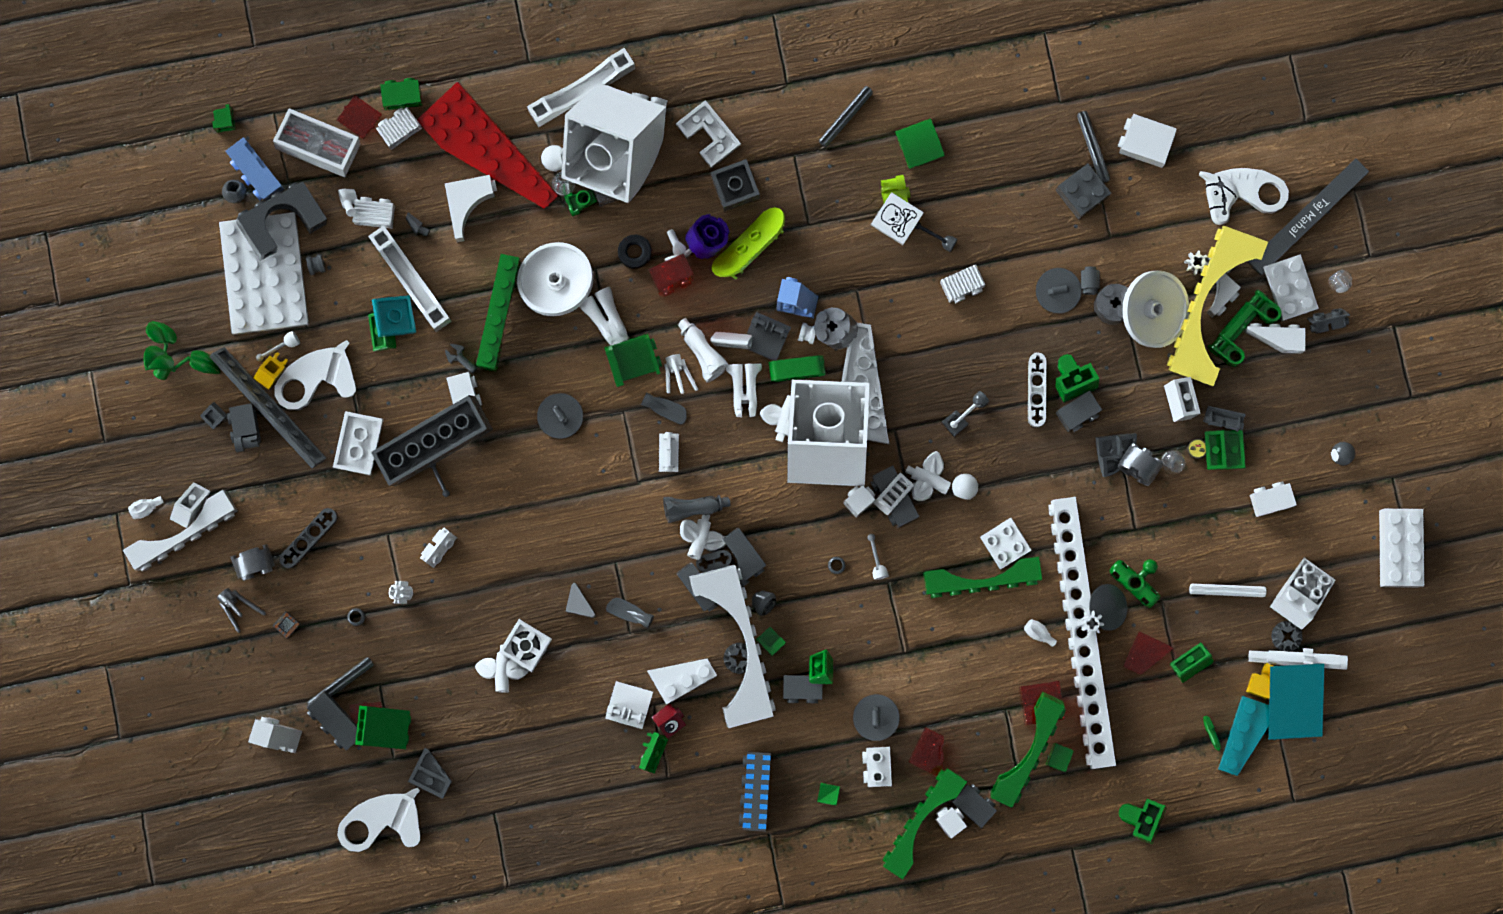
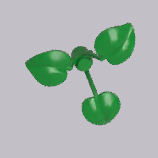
(162, 363)

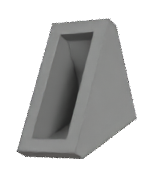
(578, 604)

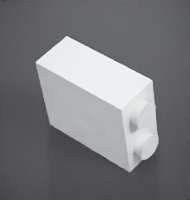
(1146, 140)

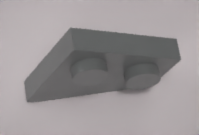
(430, 775)

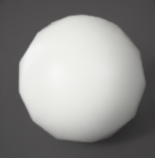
(552, 158)
(965, 486)

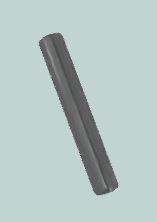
(846, 116)
(1093, 146)
(347, 678)

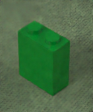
(383, 727)

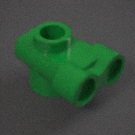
(576, 201)

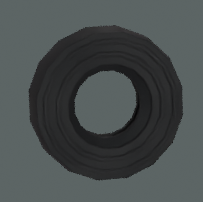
(632, 240)

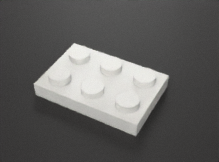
(1291, 287)
(356, 442)

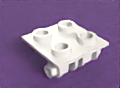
(1005, 543)
(629, 705)

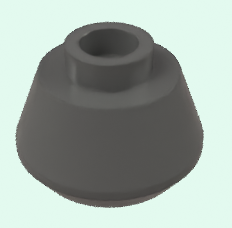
(763, 602)

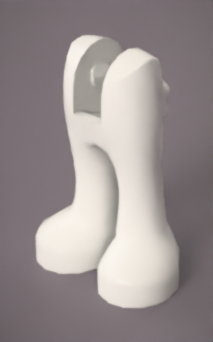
(740, 398)

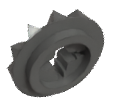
(1277, 636)
(731, 663)

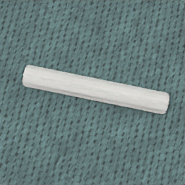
(1227, 590)

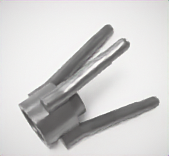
(228, 600)

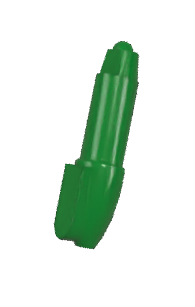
(1211, 732)

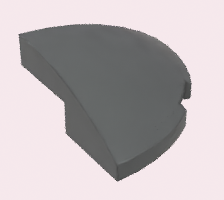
(1111, 450)

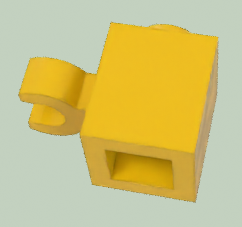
(270, 371)
(1260, 684)

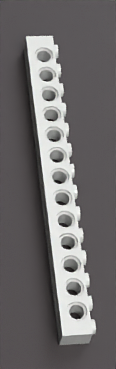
(1106, 757)

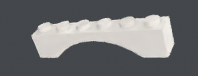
(564, 99)
(409, 278)
(215, 509)

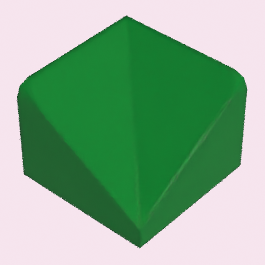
(828, 794)

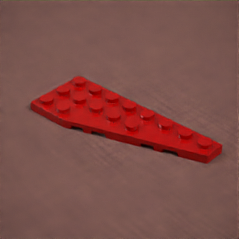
(472, 136)

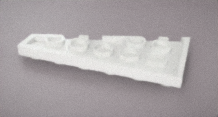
(862, 368)

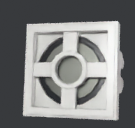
(525, 645)

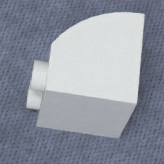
(612, 141)
(828, 432)

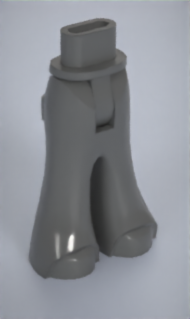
(680, 509)

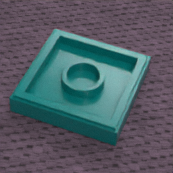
(394, 316)

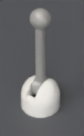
(290, 340)
(879, 571)

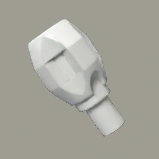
(144, 507)
(1039, 632)

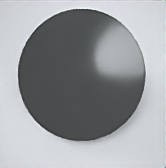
(1058, 290)
(560, 415)
(1110, 604)
(876, 717)

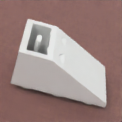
(1303, 594)

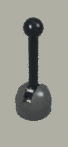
(948, 242)

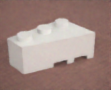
(681, 678)
(273, 735)

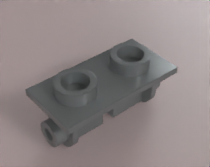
(1320, 321)
(1224, 417)

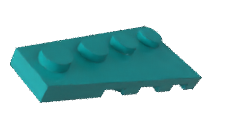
(1246, 731)

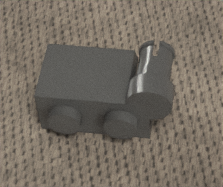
(245, 427)

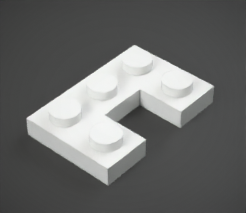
(723, 139)

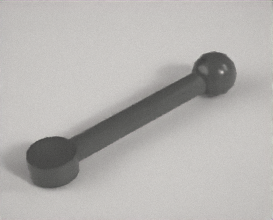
(445, 493)

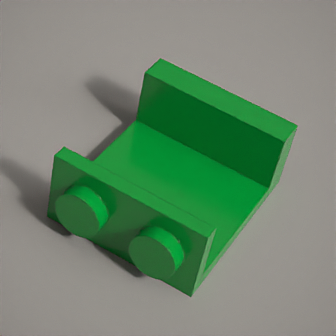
(633, 358)

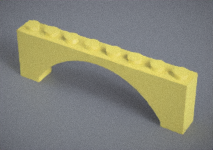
(1190, 354)

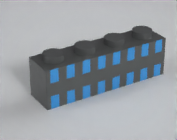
(756, 791)

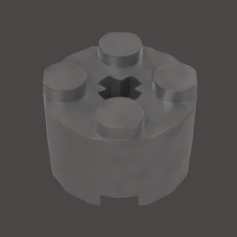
(1102, 304)
(826, 329)
(1140, 464)
(253, 562)

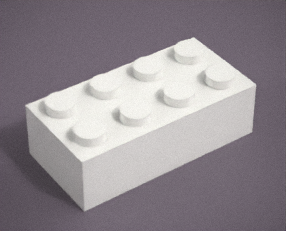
(1401, 548)

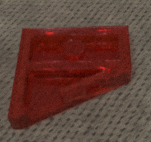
(1145, 653)
(929, 752)

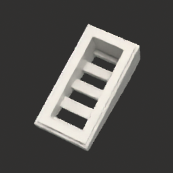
(889, 505)

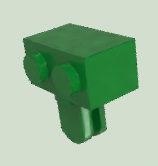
(1075, 379)
(1146, 820)

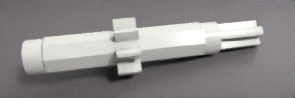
(1297, 658)

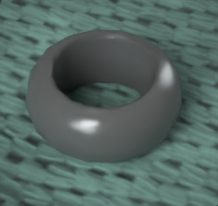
(843, 565)
(362, 617)

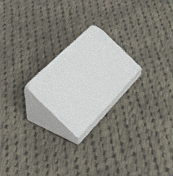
(732, 340)

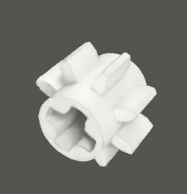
(1191, 266)
(400, 592)
(1095, 626)

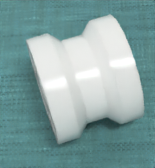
(807, 333)

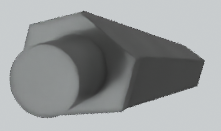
(416, 225)

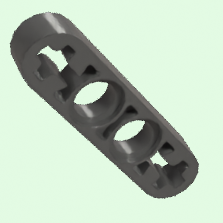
(311, 541)

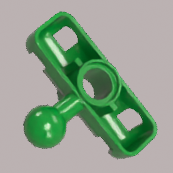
(1126, 574)

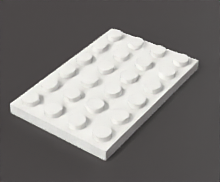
(267, 291)

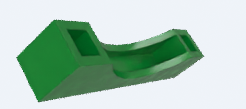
(497, 313)
(1023, 571)
(1009, 784)
(946, 789)

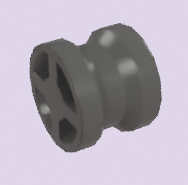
(315, 264)

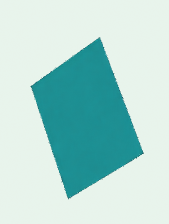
(1296, 701)

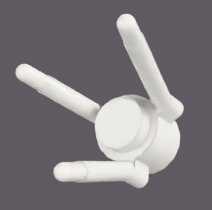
(676, 364)

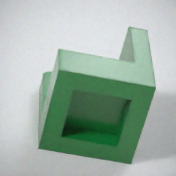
(223, 119)
(771, 641)
(1059, 757)

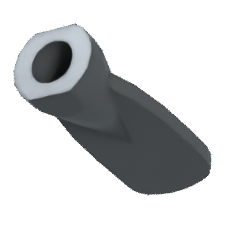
(665, 408)
(629, 612)

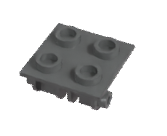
(767, 336)

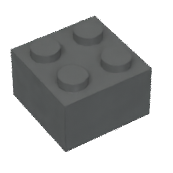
(735, 185)
(1083, 191)

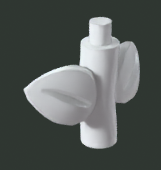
(778, 416)
(928, 477)
(700, 537)
(500, 670)

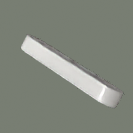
(1033, 389)

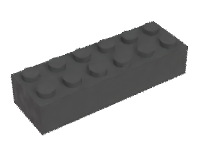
(432, 440)

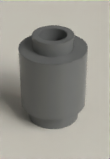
(1090, 281)

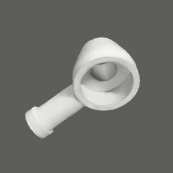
(347, 198)

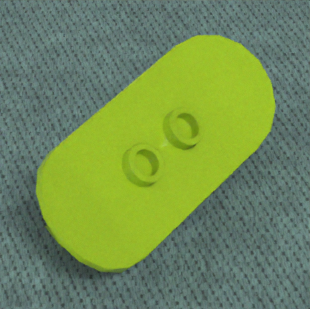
(750, 243)

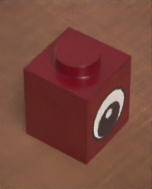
(669, 720)

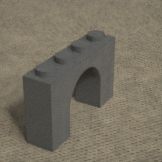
(296, 199)
(747, 560)

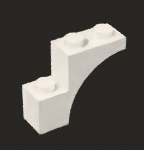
(1225, 291)

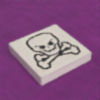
(897, 218)

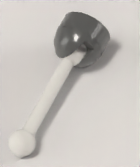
(979, 400)

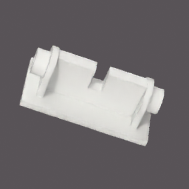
(668, 452)
(444, 541)

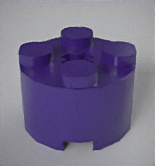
(707, 236)

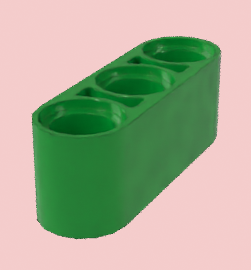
(797, 368)

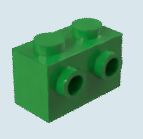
(401, 94)

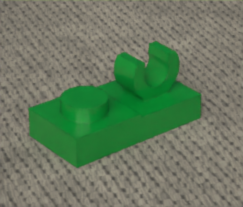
(654, 752)

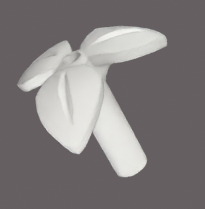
(678, 247)

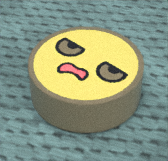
(1196, 448)

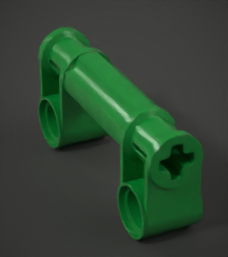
(1239, 323)

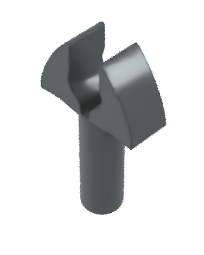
(460, 358)

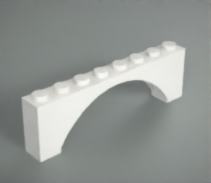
(752, 698)

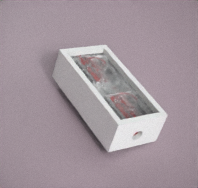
(316, 142)

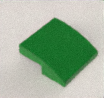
(919, 143)
(1224, 450)

